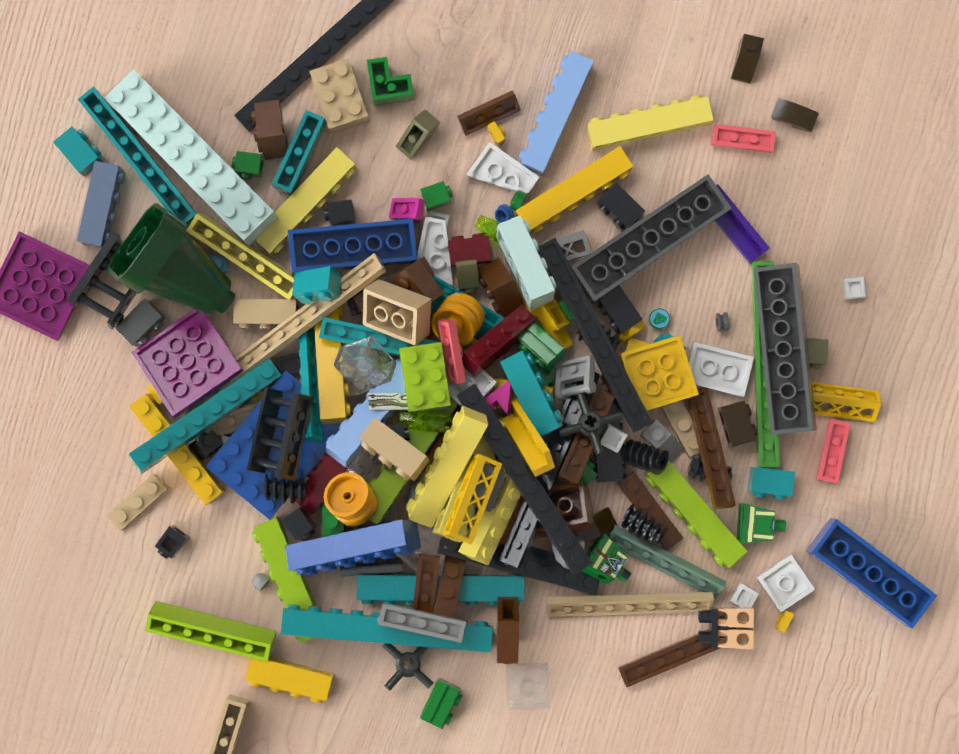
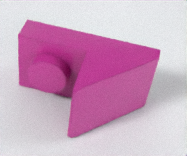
(407, 209)
(503, 396)

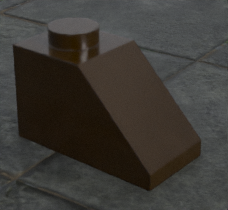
(747, 58)
(603, 522)

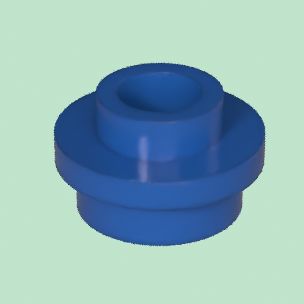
(504, 213)

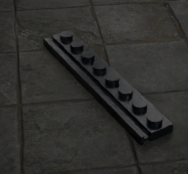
(538, 565)

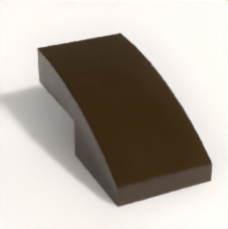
(795, 114)

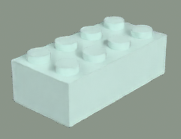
(525, 262)

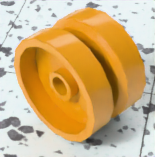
(466, 313)
(350, 499)

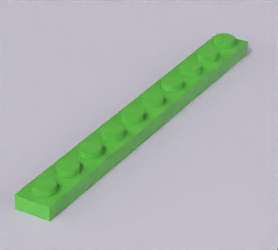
(767, 444)

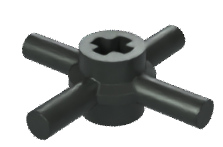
(588, 431)
(401, 671)

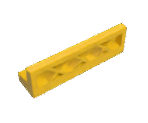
(846, 396)
(528, 440)
(464, 497)

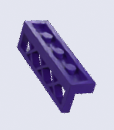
(741, 232)

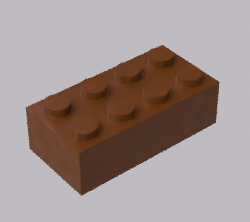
(574, 506)

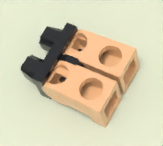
(720, 627)

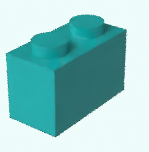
(77, 150)
(316, 285)
(771, 481)

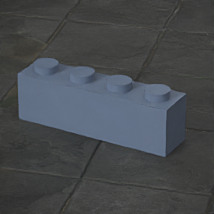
(100, 204)

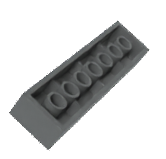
(650, 238)
(785, 349)

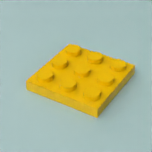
(660, 372)

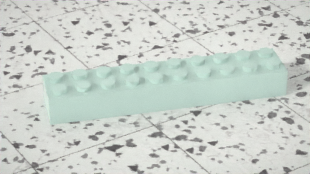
(191, 157)

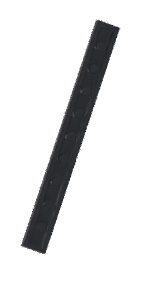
(314, 56)
(594, 336)
(527, 483)
(526, 522)

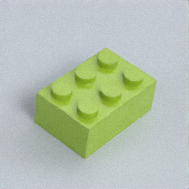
(424, 377)

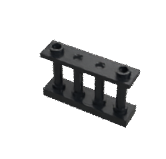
(91, 279)
(293, 436)

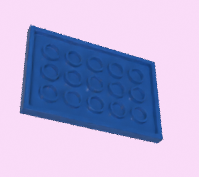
(233, 457)

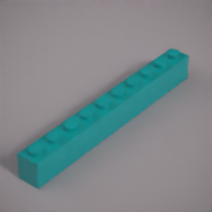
(366, 629)

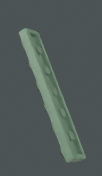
(667, 562)

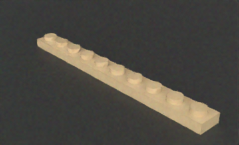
(307, 317)

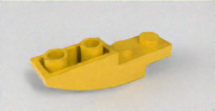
(552, 320)

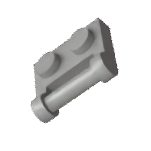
(573, 371)

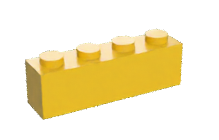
(290, 677)

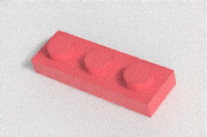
(743, 138)
(452, 351)
(833, 451)

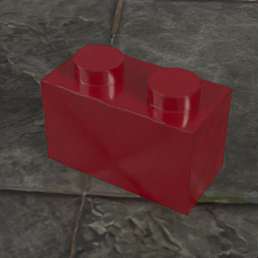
(472, 248)

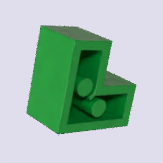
(386, 88)

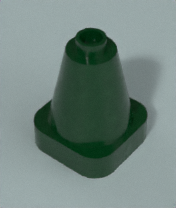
(170, 264)

